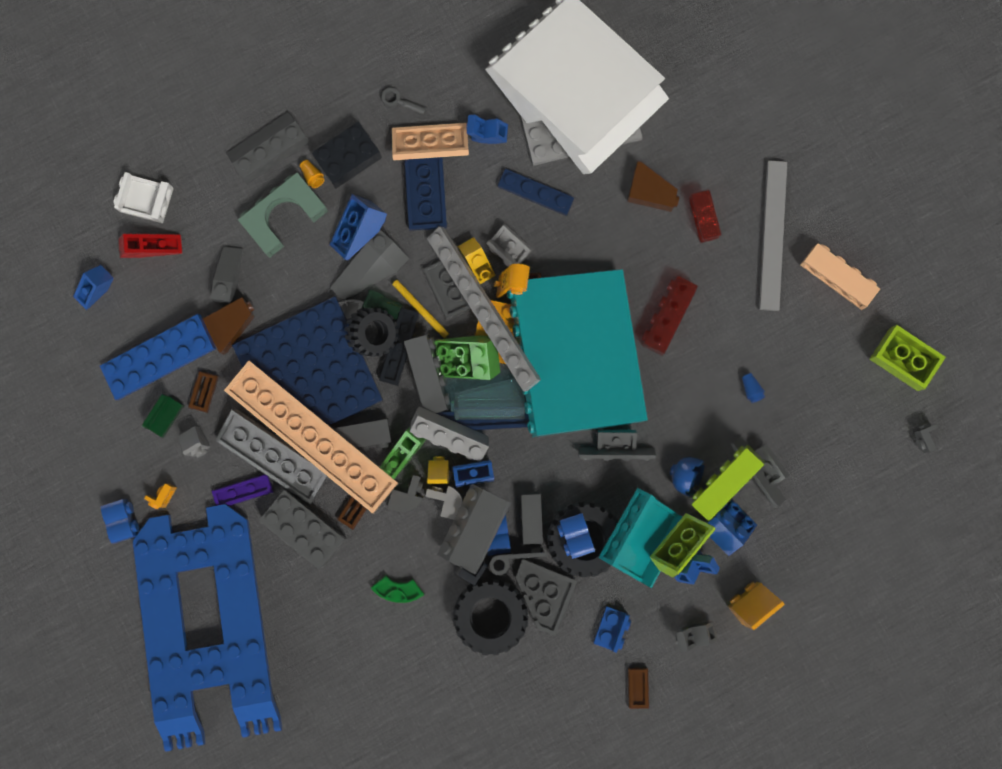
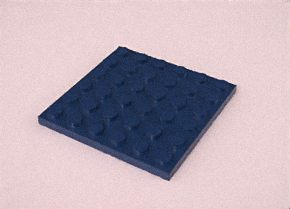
(314, 362)

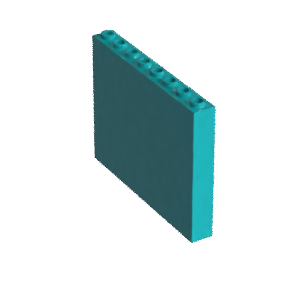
(582, 349)

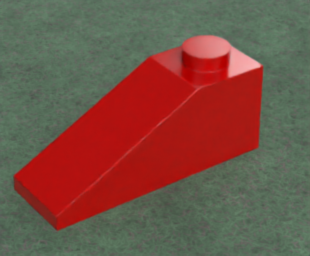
(149, 245)

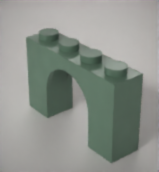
(257, 219)

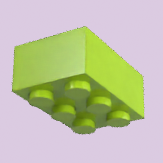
(907, 358)

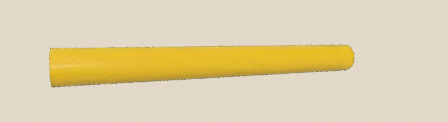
(416, 304)

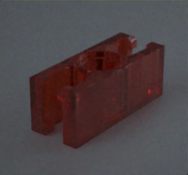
(704, 216)

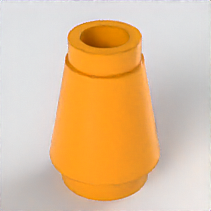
(312, 175)

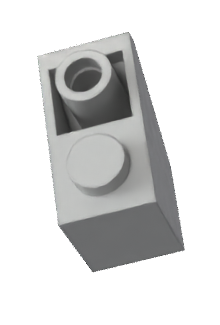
(194, 442)

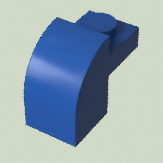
(487, 131)
(697, 564)

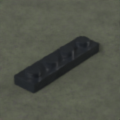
(397, 356)

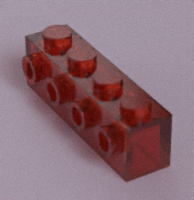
(670, 315)

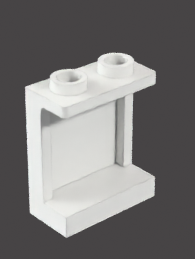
(143, 198)

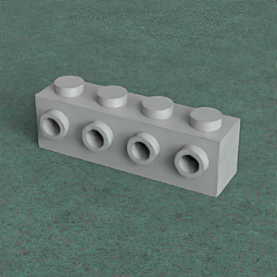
(449, 434)

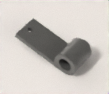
(499, 564)

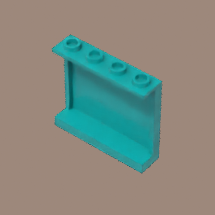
(638, 535)

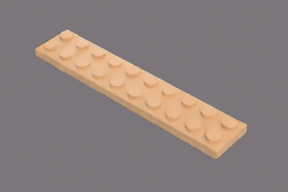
(311, 437)

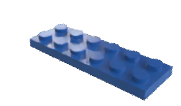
(158, 357)

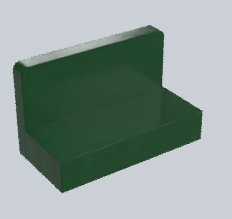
(162, 415)

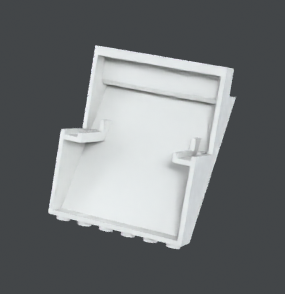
(578, 82)

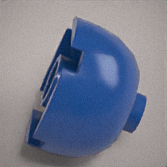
(687, 474)

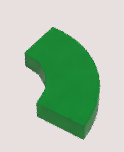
(396, 591)

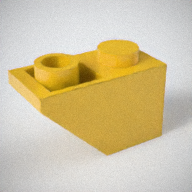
(476, 260)

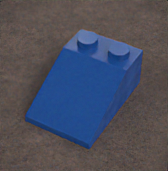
(357, 226)

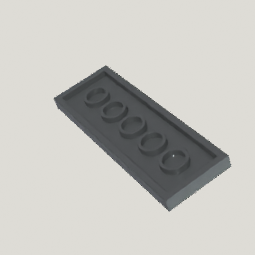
(271, 455)

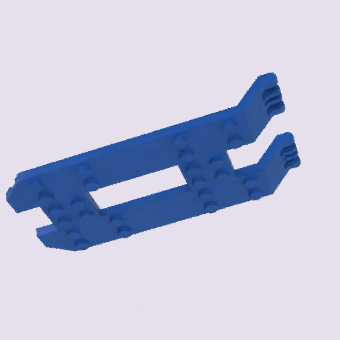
(237, 662)

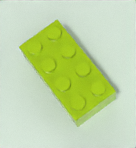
(728, 482)

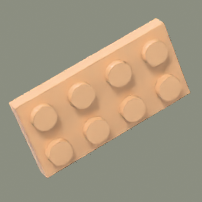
(429, 141)

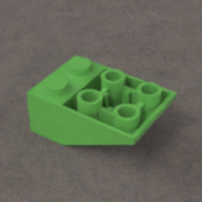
(468, 357)

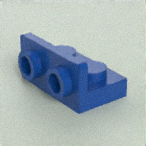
(612, 629)

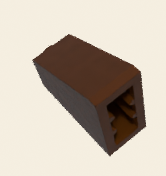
(652, 190)
(229, 323)

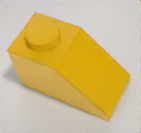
(438, 471)

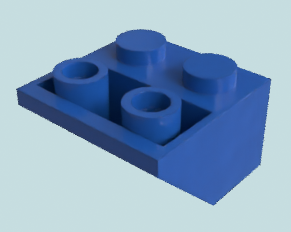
(731, 527)

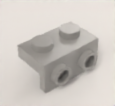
(509, 246)

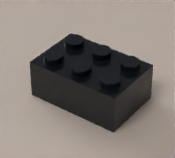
(347, 155)

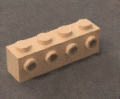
(840, 276)

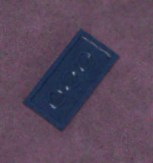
(425, 193)

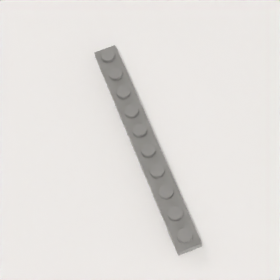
(484, 309)

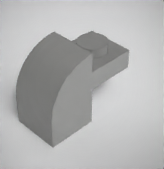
(452, 500)

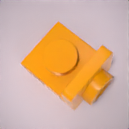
(164, 495)

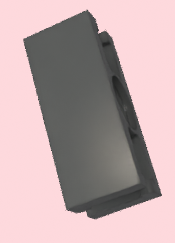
(531, 519)

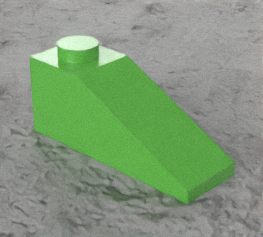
(401, 454)

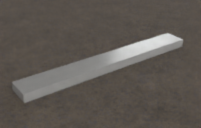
(773, 236)

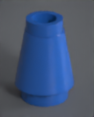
(752, 388)

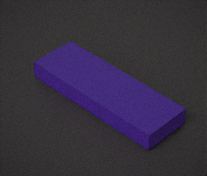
(243, 491)

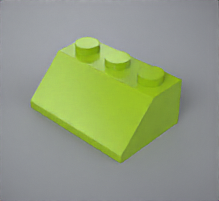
(681, 545)

